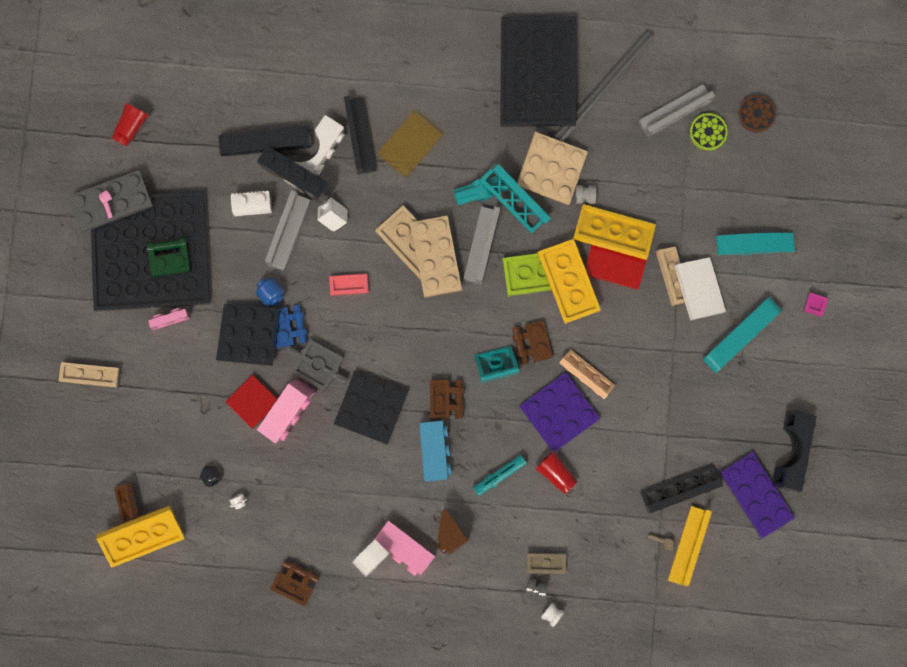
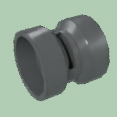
(536, 589)

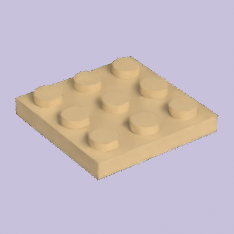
(551, 168)

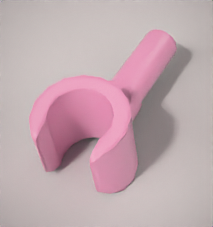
(105, 197)

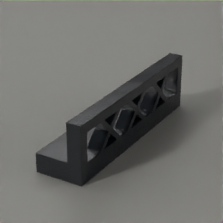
(359, 135)
(696, 491)

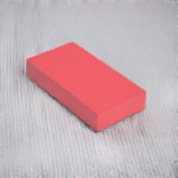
(348, 284)

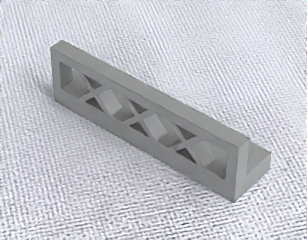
(676, 110)
(287, 231)
(481, 245)

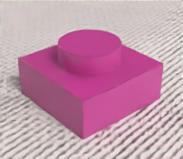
(815, 304)

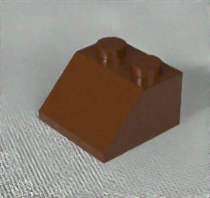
(449, 535)

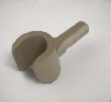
(668, 544)

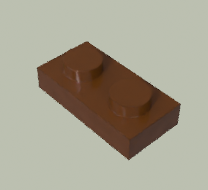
(126, 502)

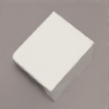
(332, 214)

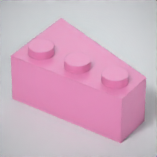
(286, 410)

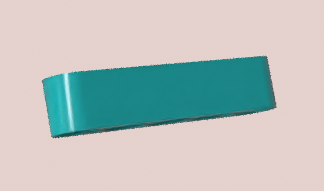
(742, 335)

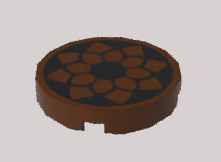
(757, 113)

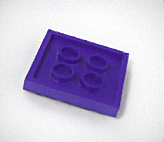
(559, 412)

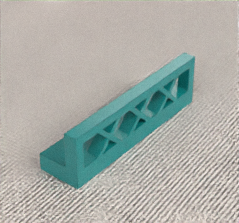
(515, 190)

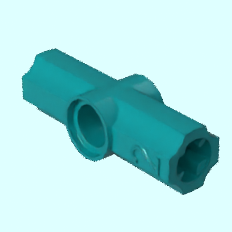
(476, 191)

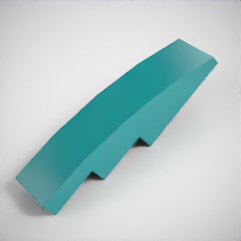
(755, 243)

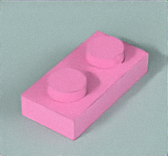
(177, 315)

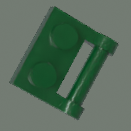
(169, 263)

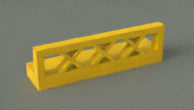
(689, 546)

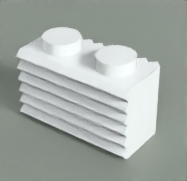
(251, 203)

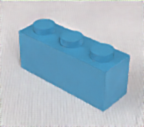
(434, 451)

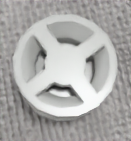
(552, 614)

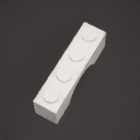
(329, 135)

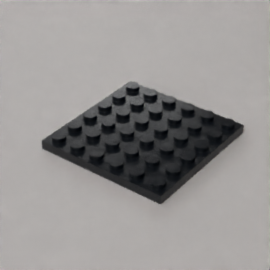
(122, 260)

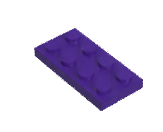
(757, 495)

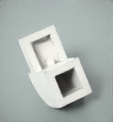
(370, 558)

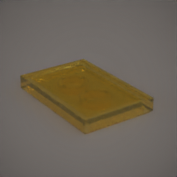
(409, 144)

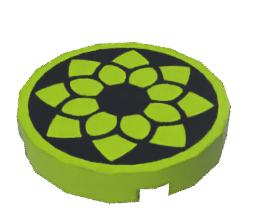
(708, 132)

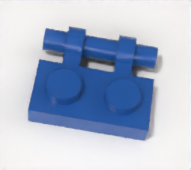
(285, 334)

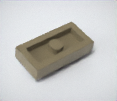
(546, 563)

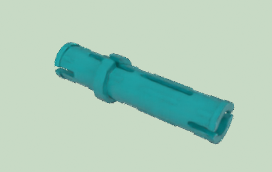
(498, 476)

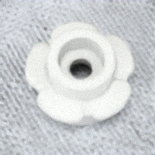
(238, 501)

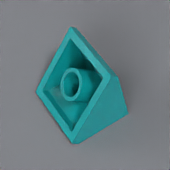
(496, 364)

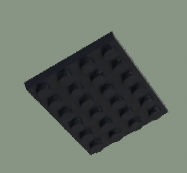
(538, 72)

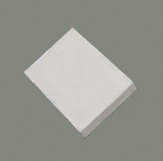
(700, 288)

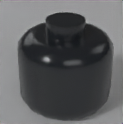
(210, 476)

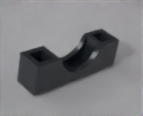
(305, 180)
(800, 429)

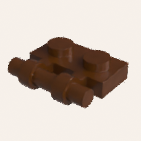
(538, 342)
(440, 399)
(291, 588)

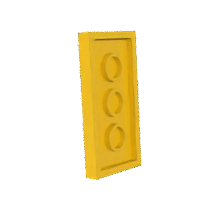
(614, 231)
(569, 281)
(140, 536)

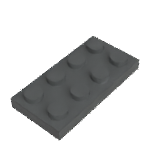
(127, 194)

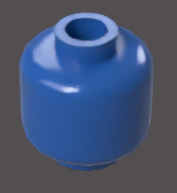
(269, 291)

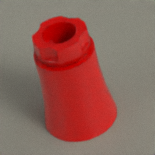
(128, 124)
(556, 473)

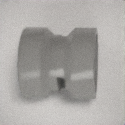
(585, 194)

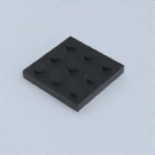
(248, 334)
(371, 407)

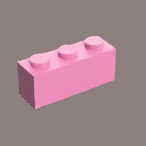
(404, 549)

